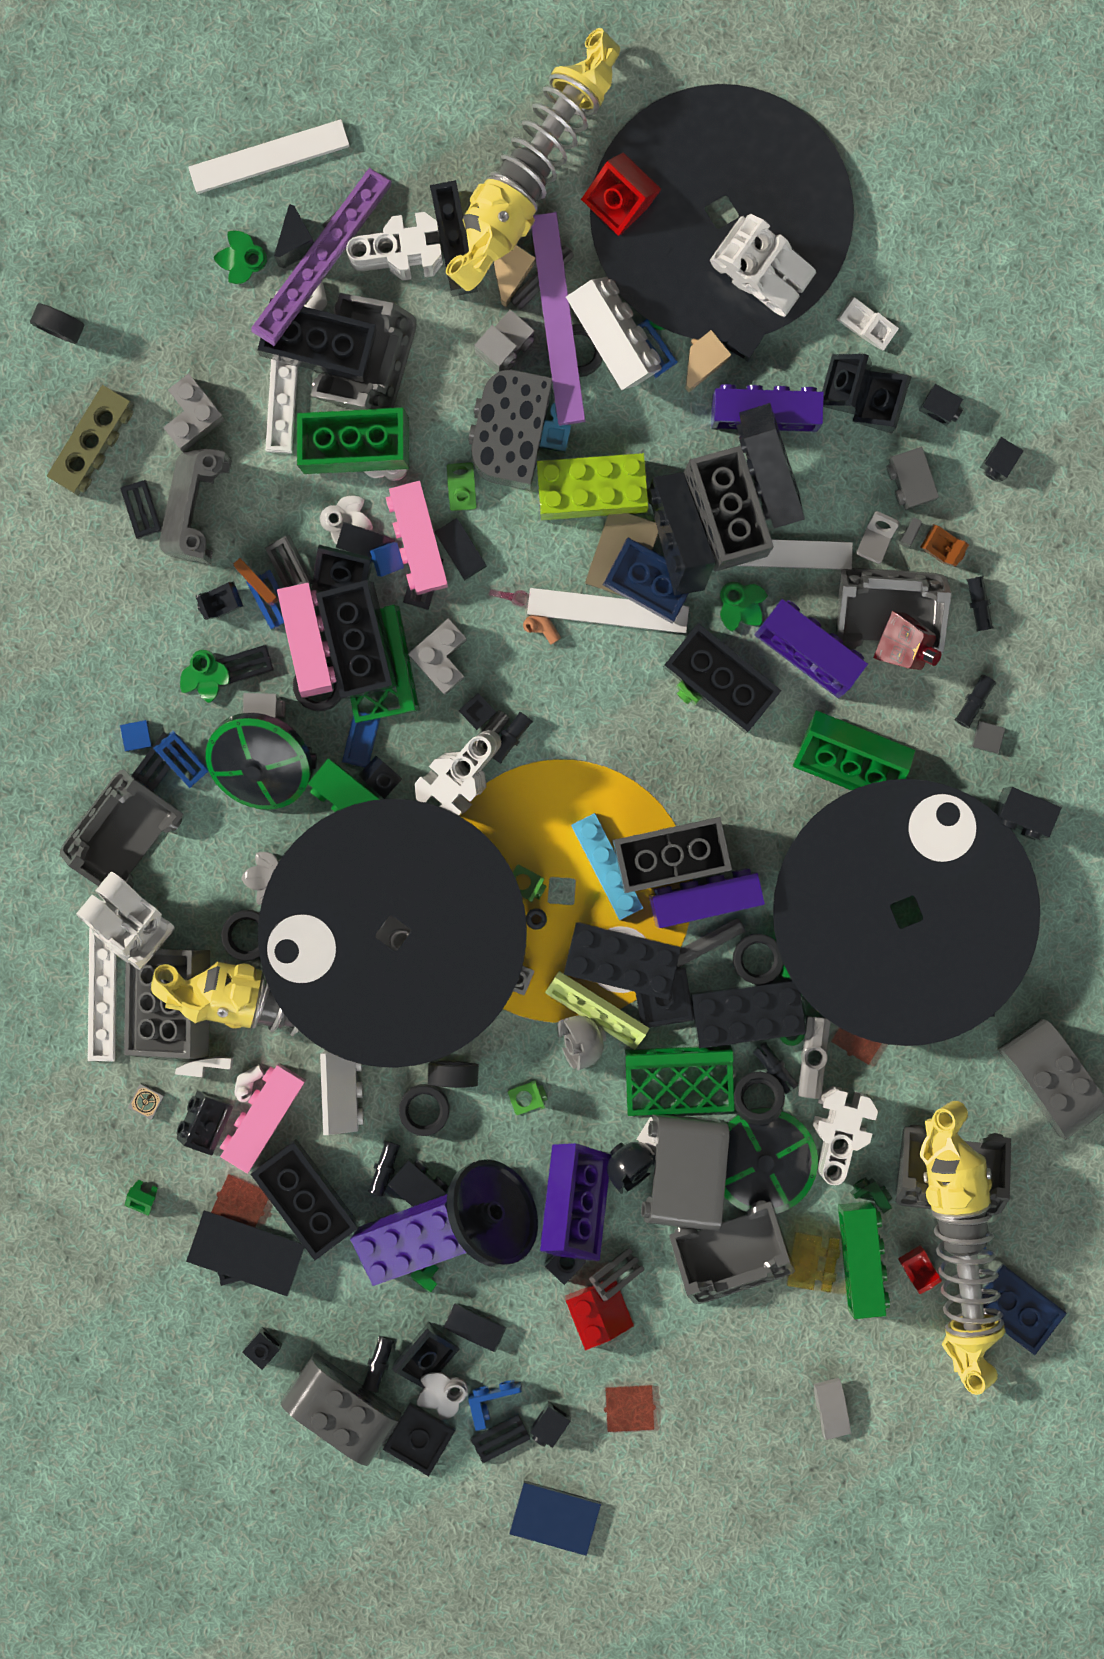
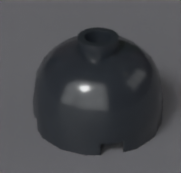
(630, 1165)

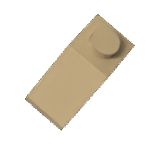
(511, 272)
(704, 358)

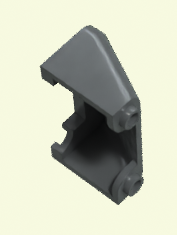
(387, 359)
(177, 536)
(872, 595)
(118, 829)
(687, 1172)
(910, 1180)
(734, 1257)

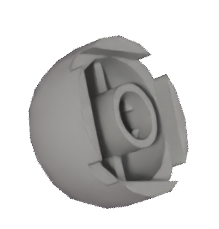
(582, 1041)

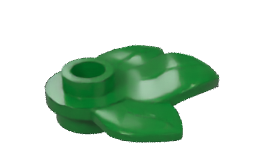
(237, 257)
(744, 608)
(205, 679)

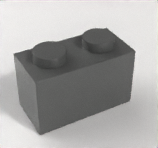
(912, 478)

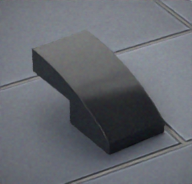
(360, 540)
(460, 549)
(474, 1327)

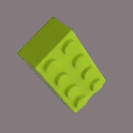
(592, 486)

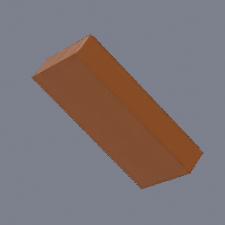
(255, 582)

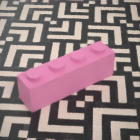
(418, 538)
(305, 640)
(262, 1118)

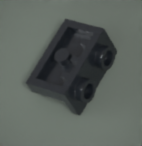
(203, 1123)

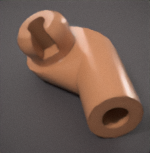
(541, 625)

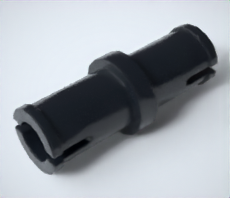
(980, 603)
(975, 701)
(512, 735)
(533, 925)
(775, 1067)
(384, 1168)
(378, 1364)

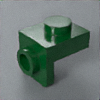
(879, 1194)

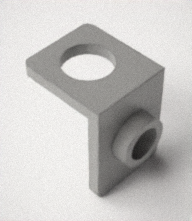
(876, 539)

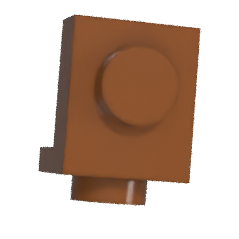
(944, 546)

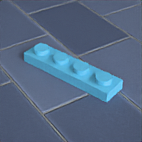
(605, 865)

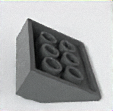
(149, 1025)

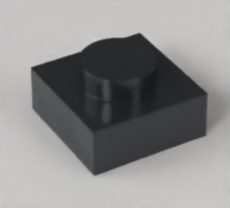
(477, 711)

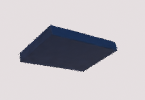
(645, 580)
(1026, 1312)
(555, 1518)

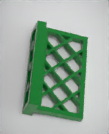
(406, 691)
(685, 1058)

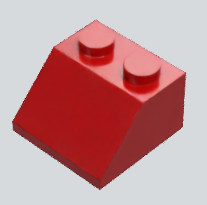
(620, 193)
(598, 1319)

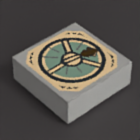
(146, 1101)

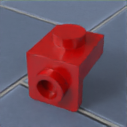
(920, 1270)

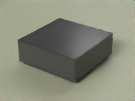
(910, 532)
(988, 737)

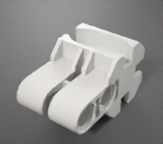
(407, 246)
(771, 273)
(455, 778)
(125, 921)
(842, 1123)

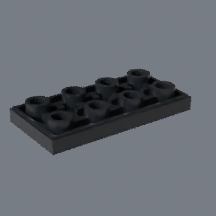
(245, 1253)

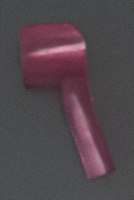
(508, 596)

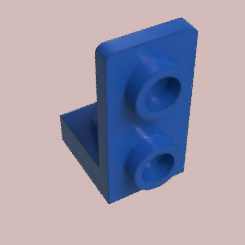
(480, 1411)

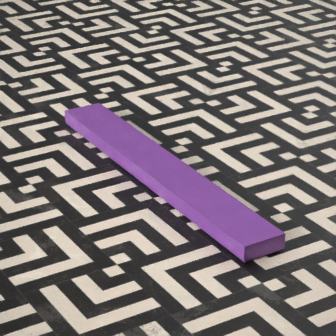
(321, 257)
(557, 319)

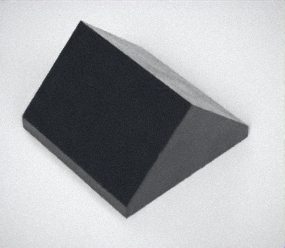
(293, 239)
(846, 382)
(883, 401)
(339, 568)
(425, 1354)

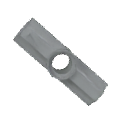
(812, 1074)

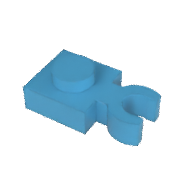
(555, 436)

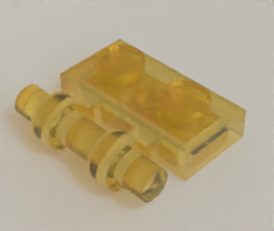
(805, 1259)

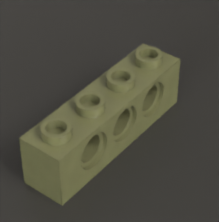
(104, 402)

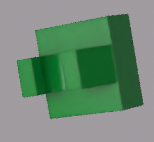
(139, 1200)
(424, 1277)

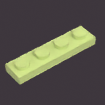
(596, 1008)

